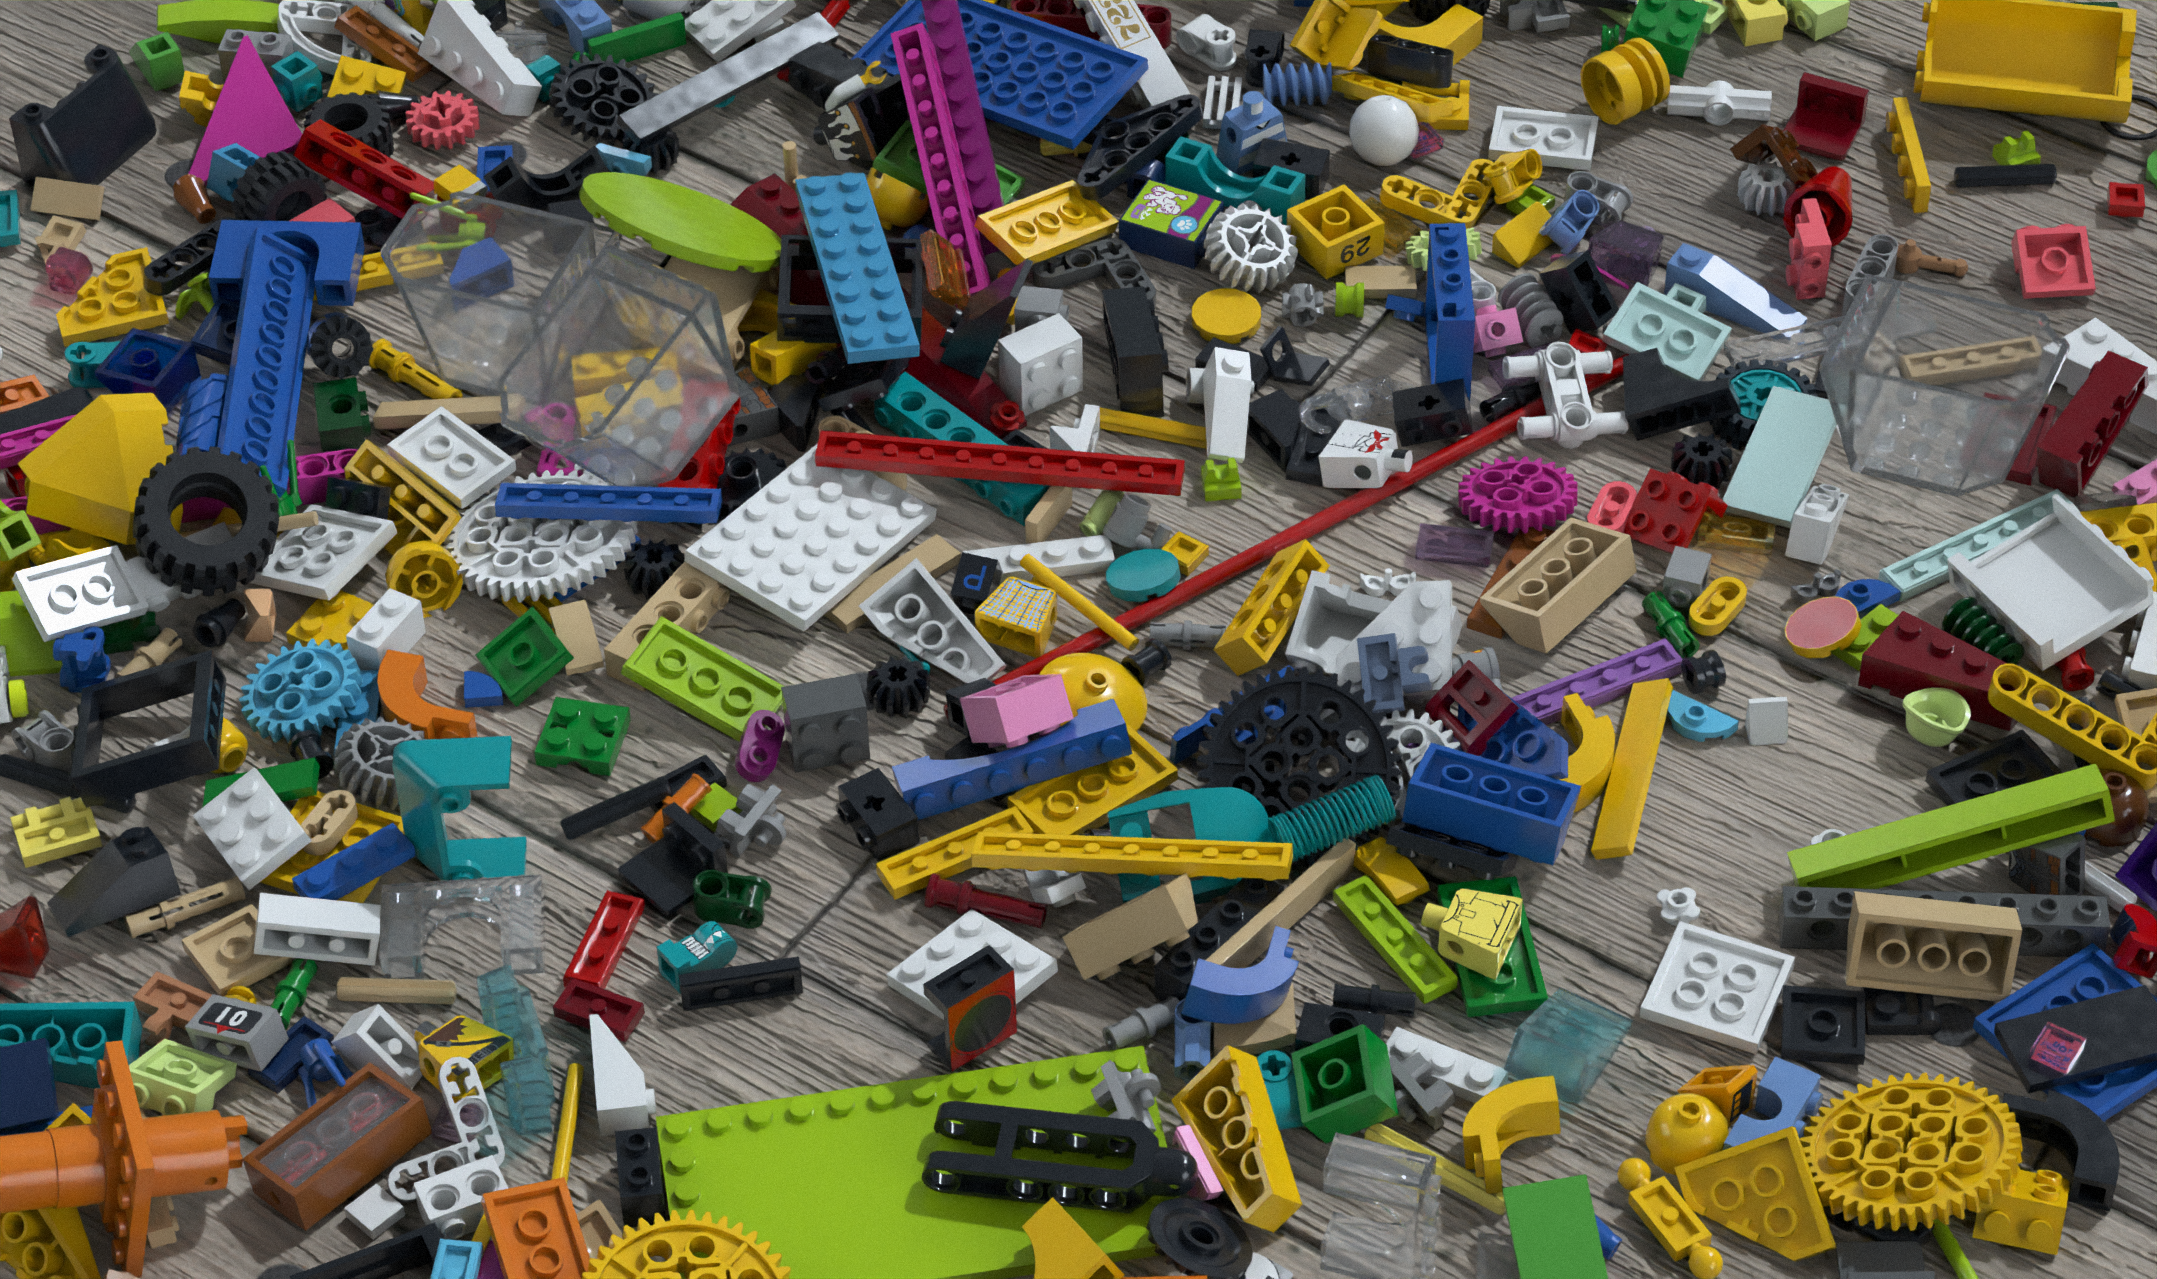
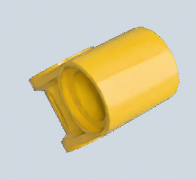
(1513, 174)

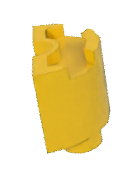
(199, 96)

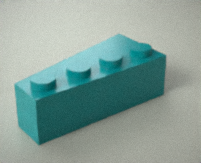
(74, 1033)

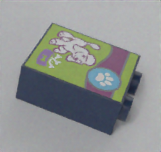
(1169, 223)

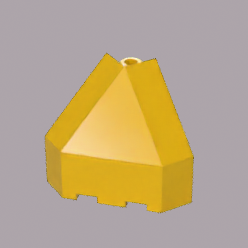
(95, 465)

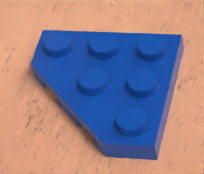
(1524, 744)

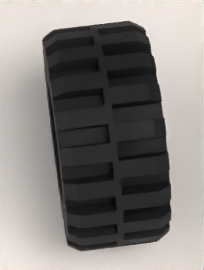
(214, 477)

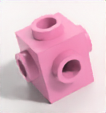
(1495, 330)

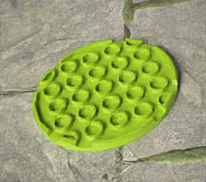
(681, 221)

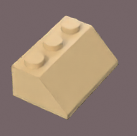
(1133, 929)

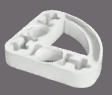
(304, 16)

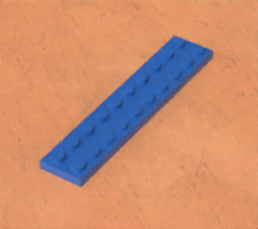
(268, 355)

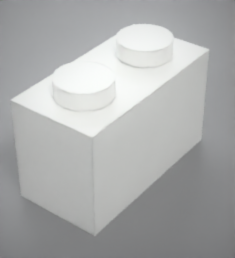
(390, 624)

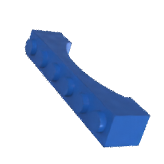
(943, 785)

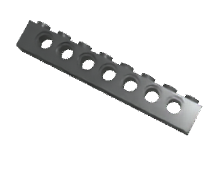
(2048, 922)

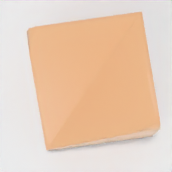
(261, 615)

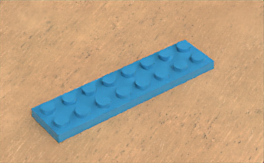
(856, 268)

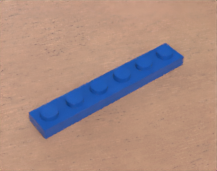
(608, 503)

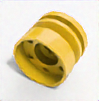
(1625, 81)

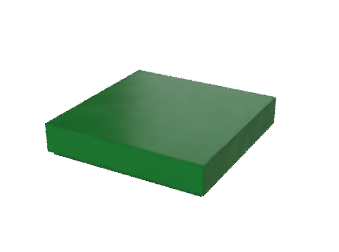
(524, 656)

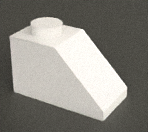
(379, 1039)

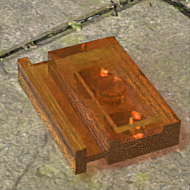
(944, 270)

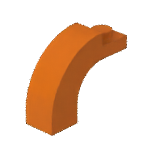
(400, 686)

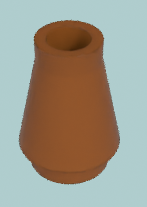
(194, 197)

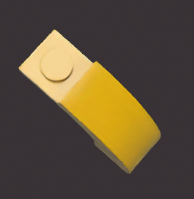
(1595, 749)
(1504, 1117)

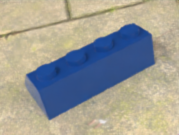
(1490, 803)

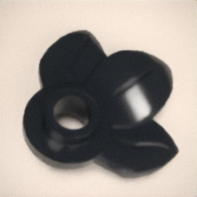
(377, 225)

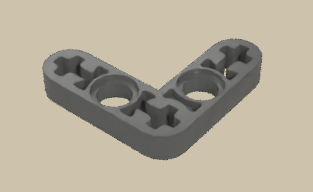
(1112, 260)

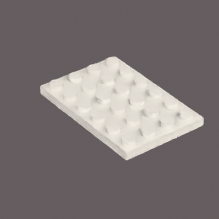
(809, 538)

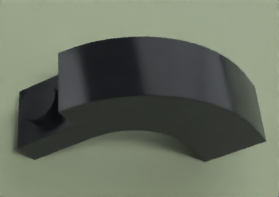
(517, 186)
(2079, 1137)

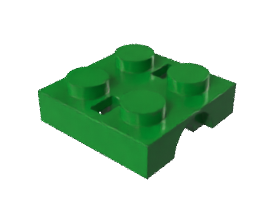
(583, 736)

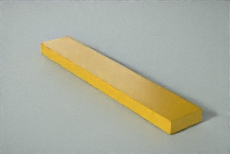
(1632, 769)

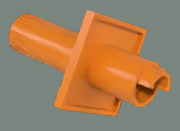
(119, 1160)

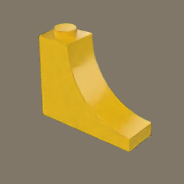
(1064, 1248)

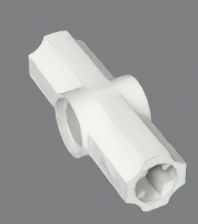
(1719, 103)

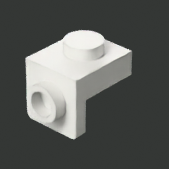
(1054, 886)

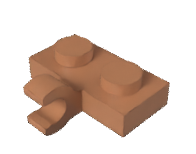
(169, 1004)

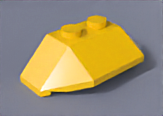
(413, 505)

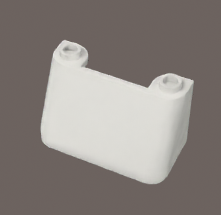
(1331, 620)

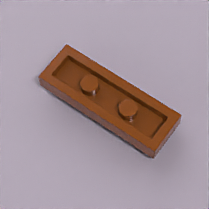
(382, 43)

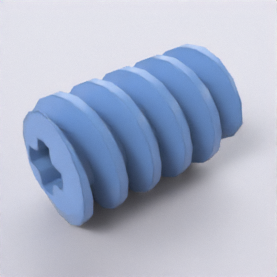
(1297, 84)

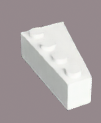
(473, 55)

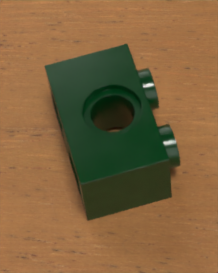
(340, 414)

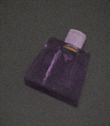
(1627, 251)

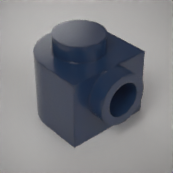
(1152, 170)

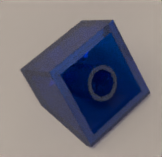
(150, 365)

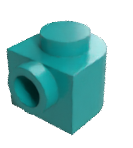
(544, 71)

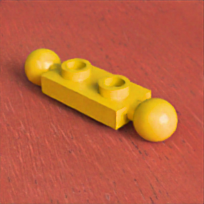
(1670, 1218)

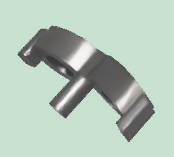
(1824, 586)

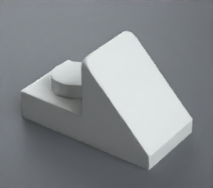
(1082, 436)

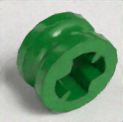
(1609, 38)

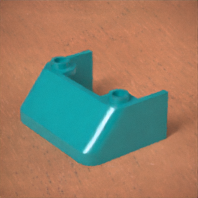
(436, 780)

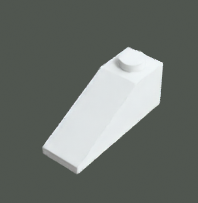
(1226, 403)
(619, 1084)

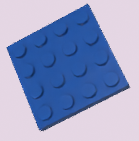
(2077, 979)

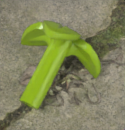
(199, 292)

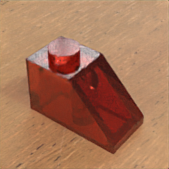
(22, 939)

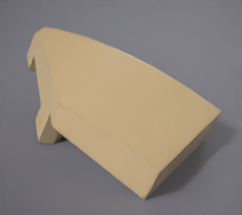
(59, 233)

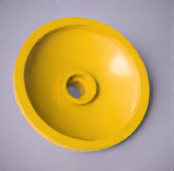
(1096, 679)

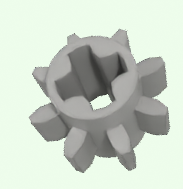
(1302, 304)

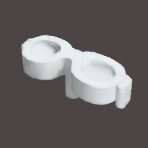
(1377, 586)

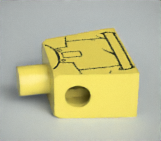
(1476, 929)

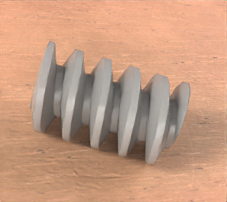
(1536, 313)

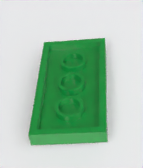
(1520, 977)

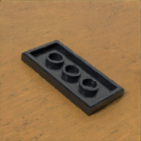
(2117, 1032)

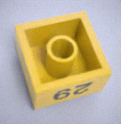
(1336, 231)

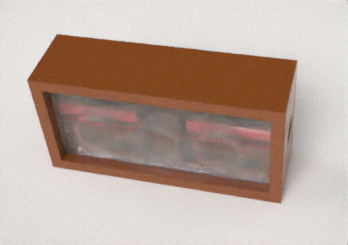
(337, 1146)

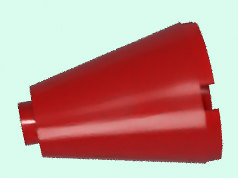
(1834, 196)

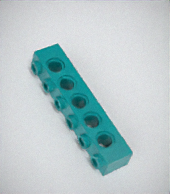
(919, 412)

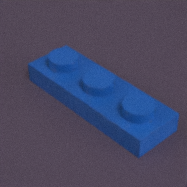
(355, 865)

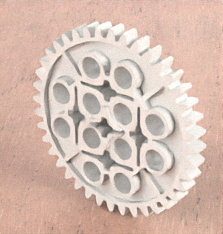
(534, 553)

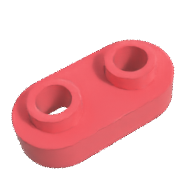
(1612, 506)

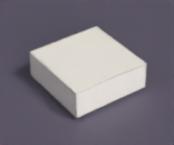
(374, 1211)

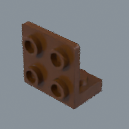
(1771, 142)

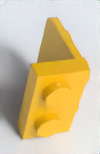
(1335, 34)
(2027, 1213)

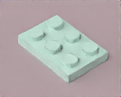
(1682, 335)

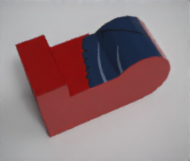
(2136, 938)

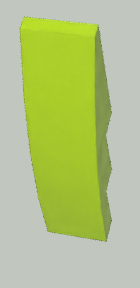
(211, 18)

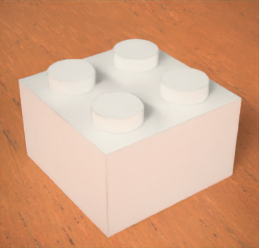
(1041, 364)

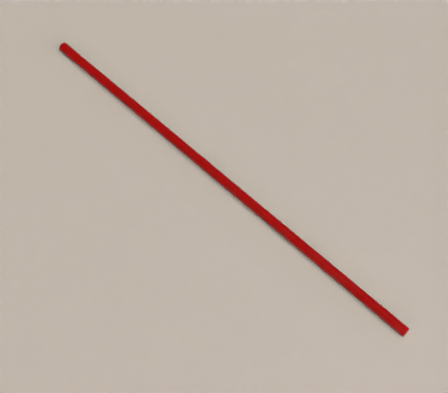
(1302, 530)

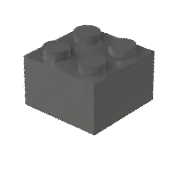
(826, 722)

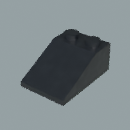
(977, 328)
(116, 882)

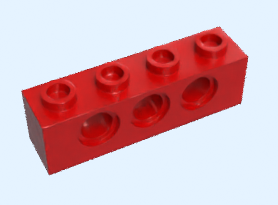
(361, 168)
(708, 461)

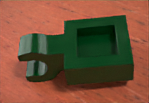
(123, 634)

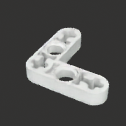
(461, 1152)

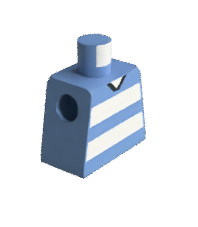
(1244, 131)

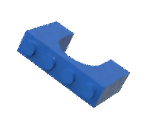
(335, 244)

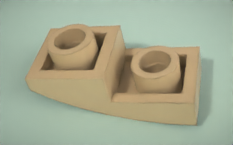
(576, 631)

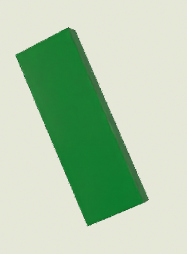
(640, 39)
(287, 780)

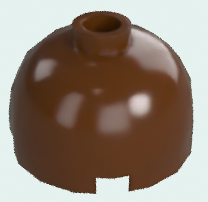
(2129, 809)

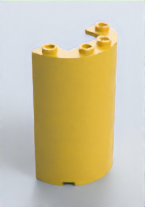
(2028, 57)

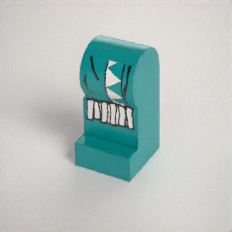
(704, 950)

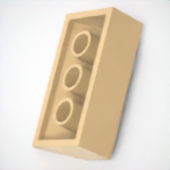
(1560, 583)
(1932, 946)

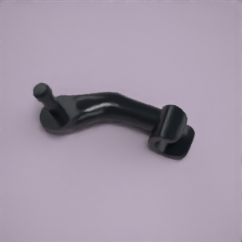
(1920, 1234)

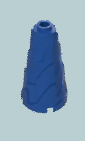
(201, 413)

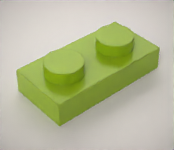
(1872, 627)

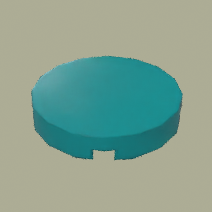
(1143, 574)

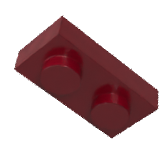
(584, 999)

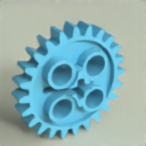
(301, 690)

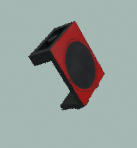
(976, 1007)

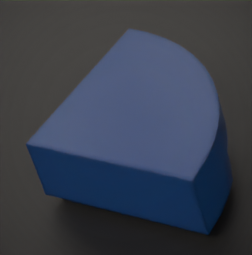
(481, 690)

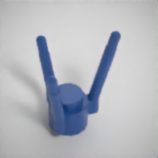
(321, 1064)

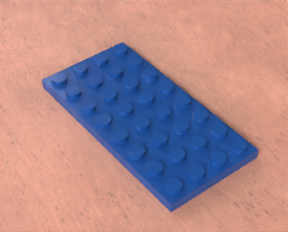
(1028, 69)

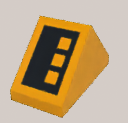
(1728, 1087)

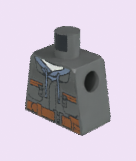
(758, 411)
(2050, 866)

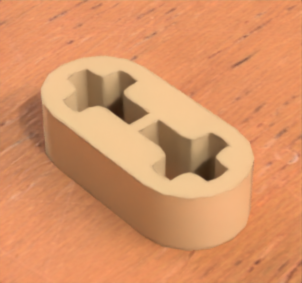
(333, 824)

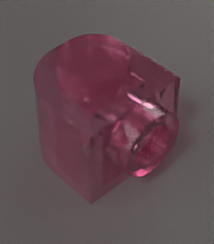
(68, 270)

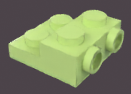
(179, 1078)

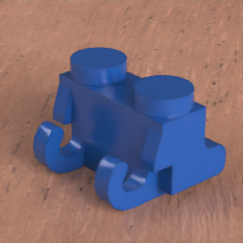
(82, 659)

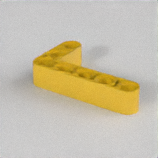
(2067, 709)

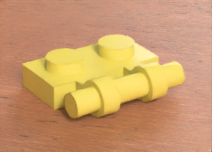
(55, 831)

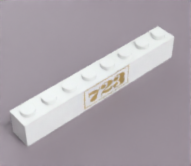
(1125, 27)

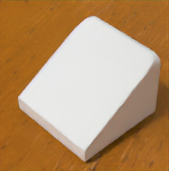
(1767, 721)

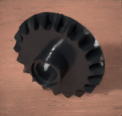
(745, 476)
(1199, 1239)

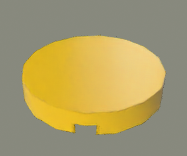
(1226, 315)

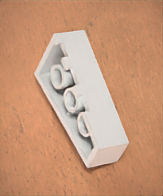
(2090, 345)

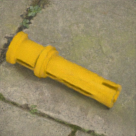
(402, 368)

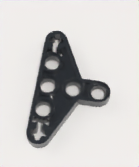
(1136, 130)

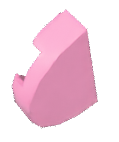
(1207, 1184)

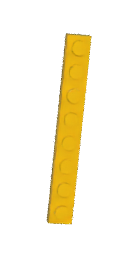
(1132, 855)

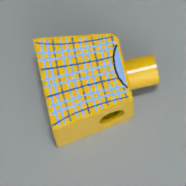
(1018, 616)

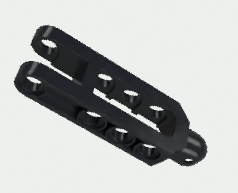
(1010, 1129)

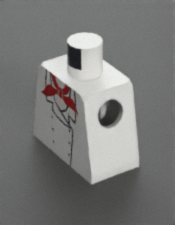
(1362, 456)

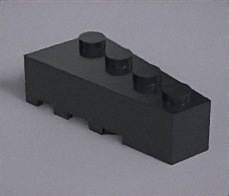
(822, 68)
(1135, 350)

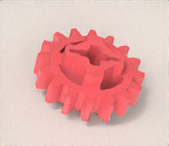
(442, 120)

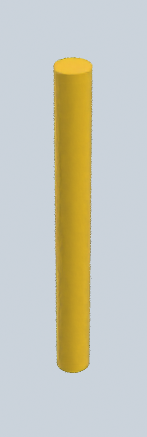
(1079, 602)
(568, 1121)

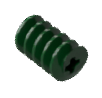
(1974, 626)

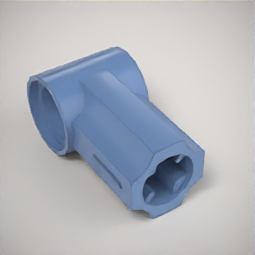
(1191, 1044)

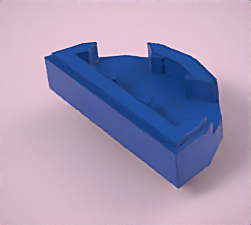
(1868, 594)

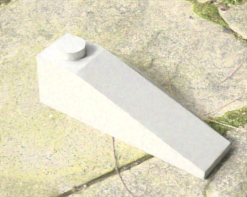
(928, 623)

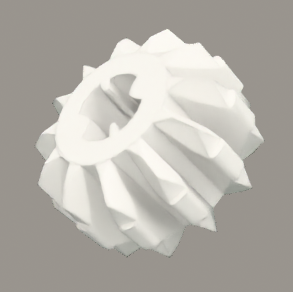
(1765, 188)

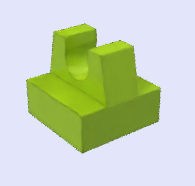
(2017, 151)
(1221, 480)

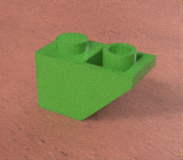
(159, 61)

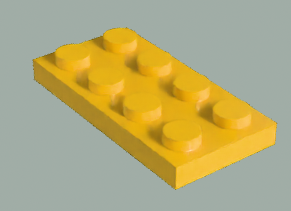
(1046, 224)
(1084, 797)

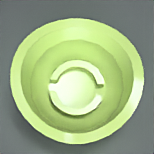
(1936, 715)

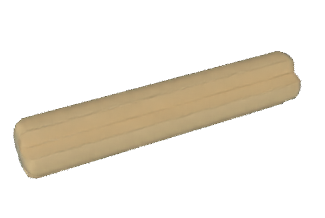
(396, 990)

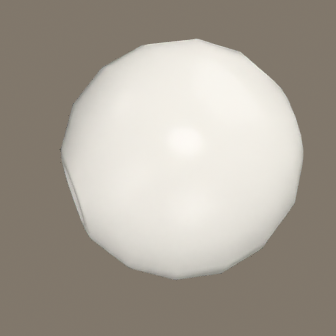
(1384, 130)

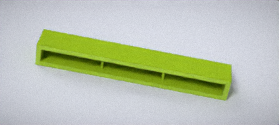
(1957, 833)

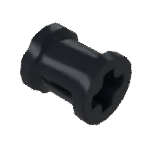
(1148, 660)
(308, 745)

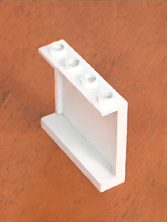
(2055, 584)

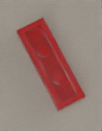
(605, 939)

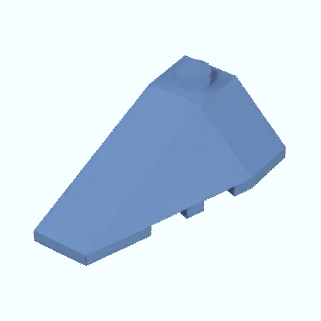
(1729, 291)

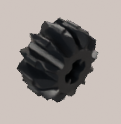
(661, 148)
(1702, 459)
(651, 566)
(898, 686)

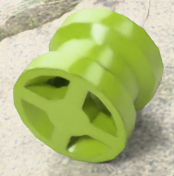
(1349, 300)

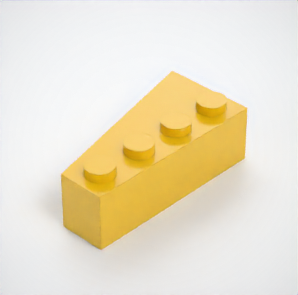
(1241, 1137)

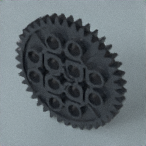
(1301, 701)

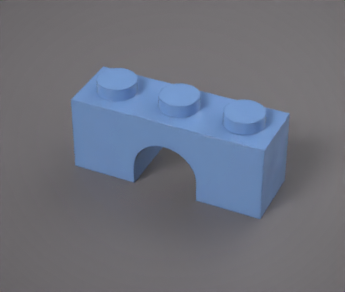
(582, 18)
(1786, 1096)

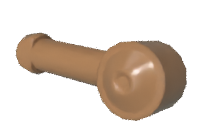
(1911, 259)

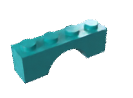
(1198, 170)

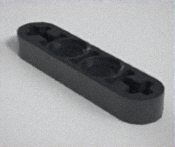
(166, 276)

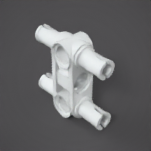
(1565, 395)

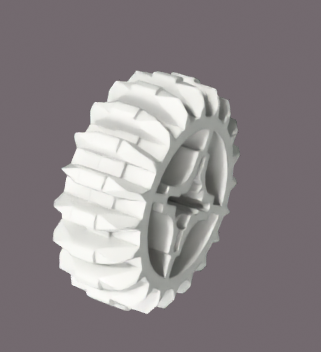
(1270, 257)

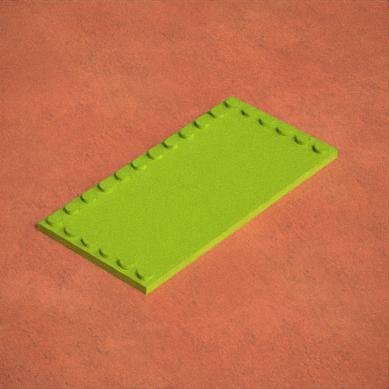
(843, 1169)

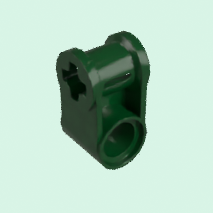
(728, 898)

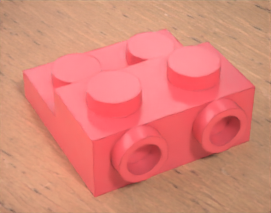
(1809, 253)
(2053, 261)

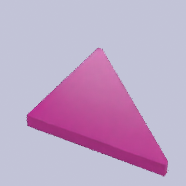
(247, 114)

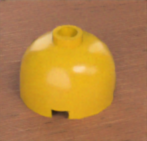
(896, 201)
(425, 573)
(1684, 1131)

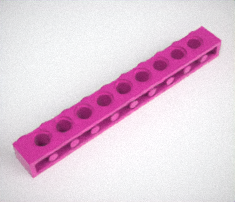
(939, 150)

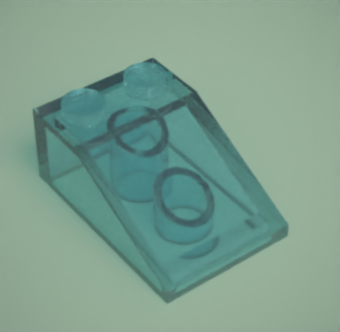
(1567, 1041)

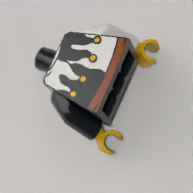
(854, 121)

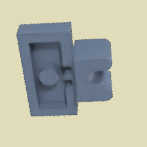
(1388, 671)

